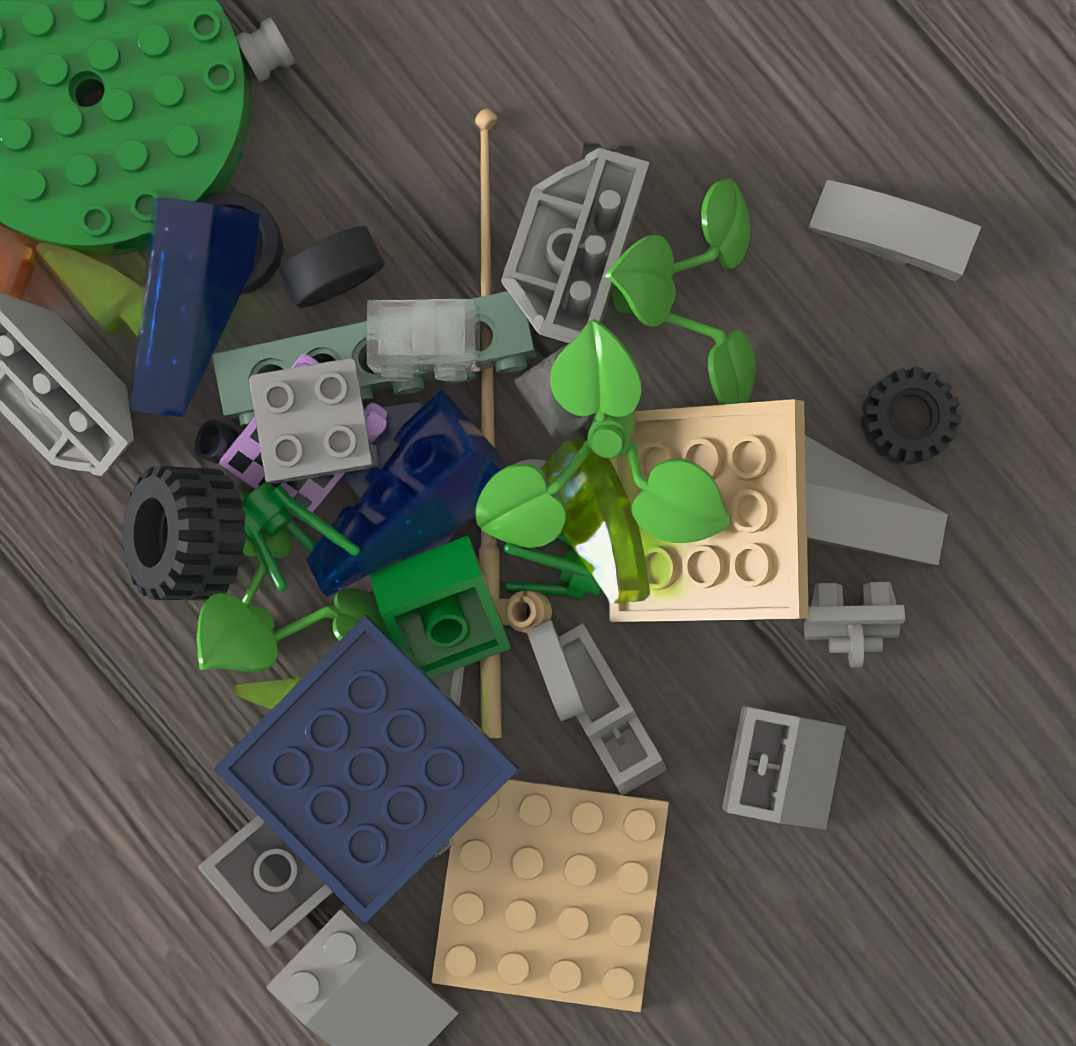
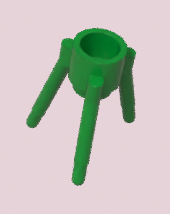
(271, 511)
(571, 571)

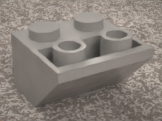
(783, 768)

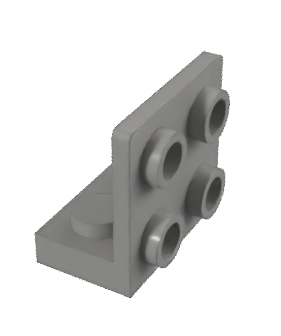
(311, 421)

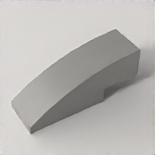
(895, 229)
(609, 716)

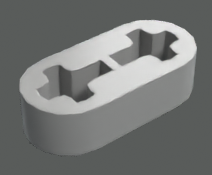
(556, 670)

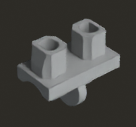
(854, 627)

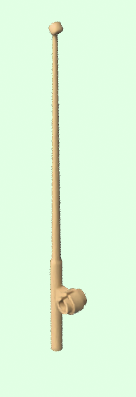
(512, 610)

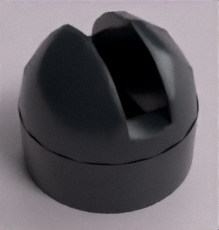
(214, 440)

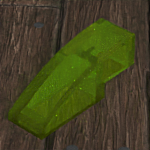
(101, 289)
(601, 524)

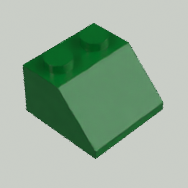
(440, 608)

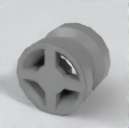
(265, 49)

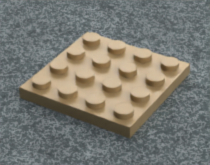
(761, 557)
(553, 895)

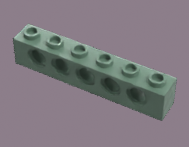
(498, 312)

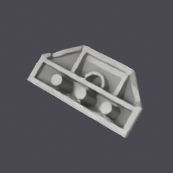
(571, 239)
(60, 390)

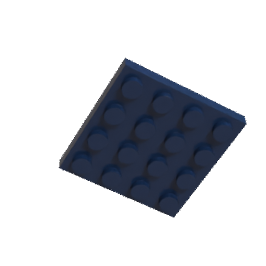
(366, 768)

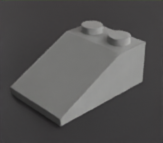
(264, 881)
(360, 989)

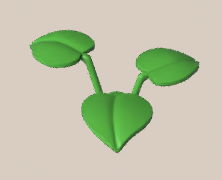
(647, 289)
(601, 378)
(242, 635)

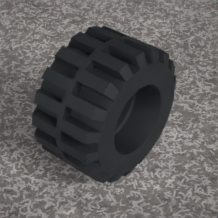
(183, 533)

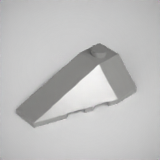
(865, 512)

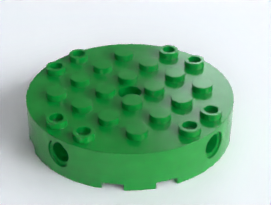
(163, 129)

